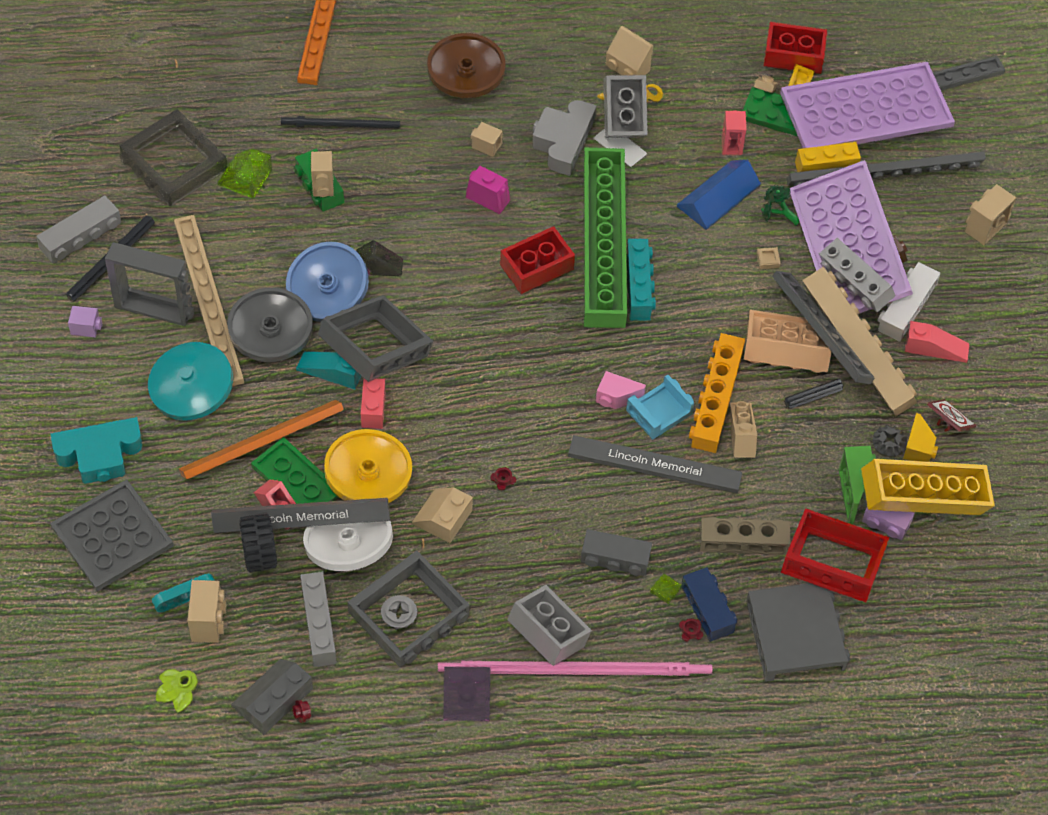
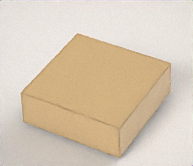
(768, 258)

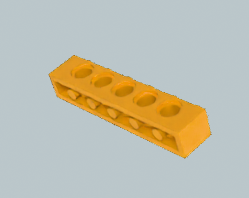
(708, 438)

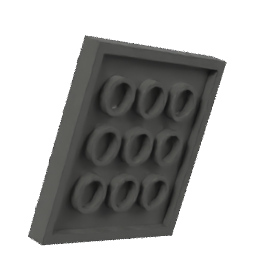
(111, 535)

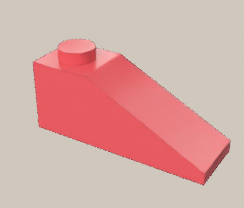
(935, 342)

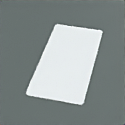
(632, 152)

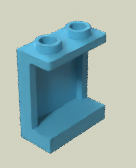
(661, 407)

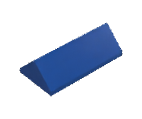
(720, 193)

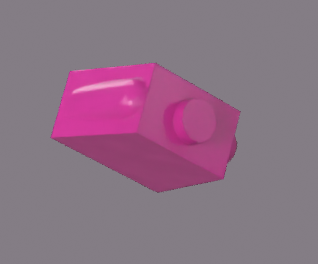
(488, 189)

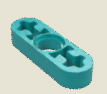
(176, 595)

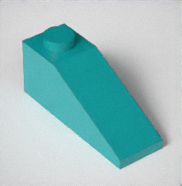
(329, 367)

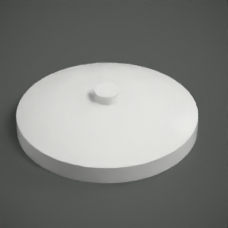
(347, 545)

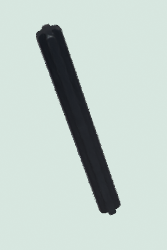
(100, 267)

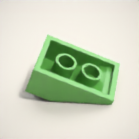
(851, 477)

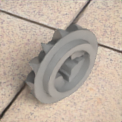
(392, 605)

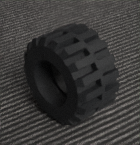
(258, 542)

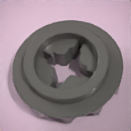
(889, 448)

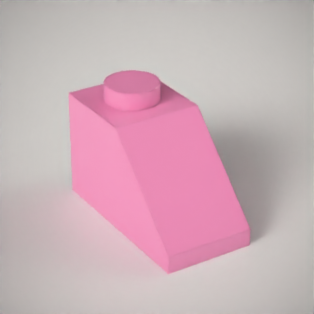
(615, 390)

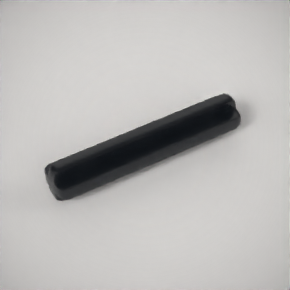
(813, 393)

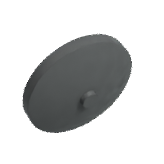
(270, 324)

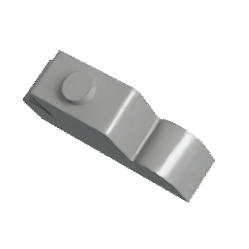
(564, 134)

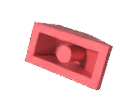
(273, 493)

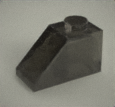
(380, 260)

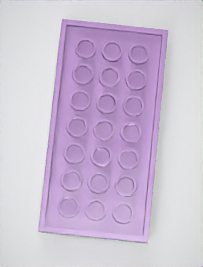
(867, 106)
(849, 209)

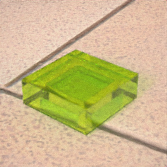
(666, 588)

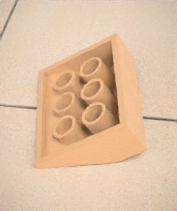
(785, 342)

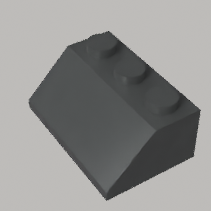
(273, 695)

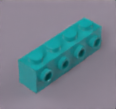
(639, 279)

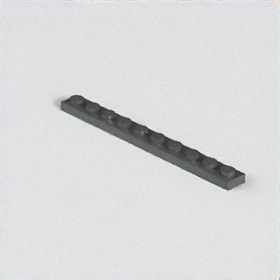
(897, 168)

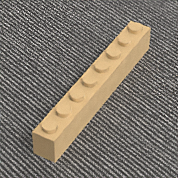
(856, 333)

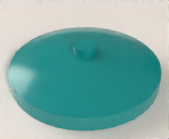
(190, 381)

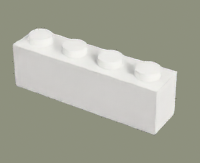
(902, 311)

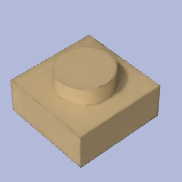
(766, 83)

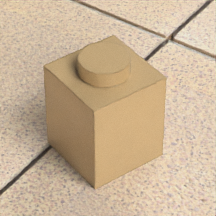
(487, 139)

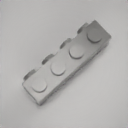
(857, 275)

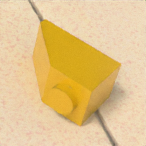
(920, 442)

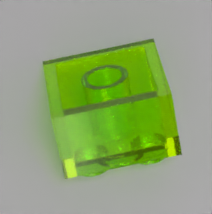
(247, 172)

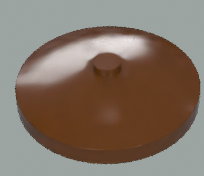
(466, 65)

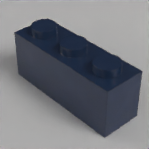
(709, 604)

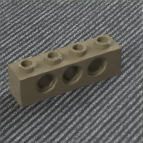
(737, 543)

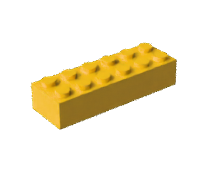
(927, 487)

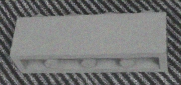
(78, 229)
(318, 619)

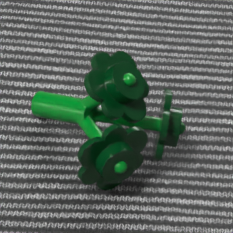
(778, 194)

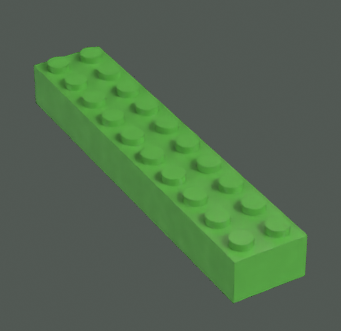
(604, 238)

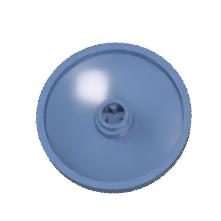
(328, 278)

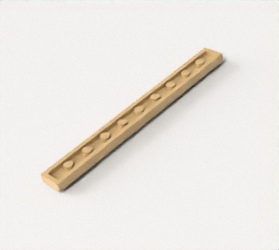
(206, 292)

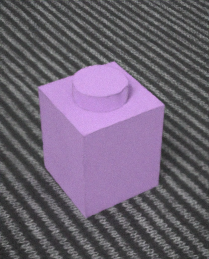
(84, 321)

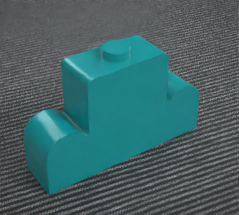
(98, 448)

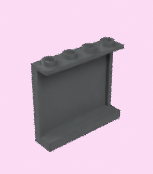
(796, 629)

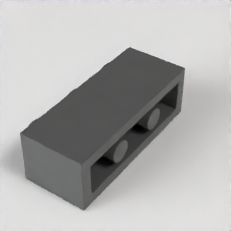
(616, 552)

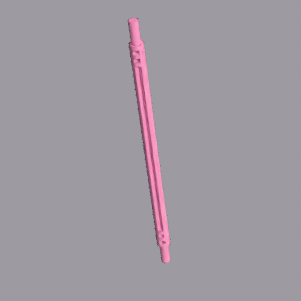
(585, 668)

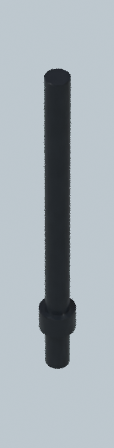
(301, 122)

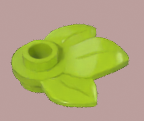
(174, 690)

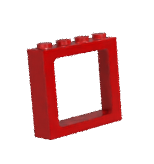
(828, 576)

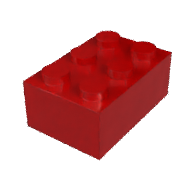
(795, 45)
(537, 260)

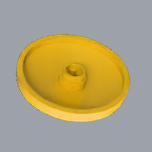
(368, 466)

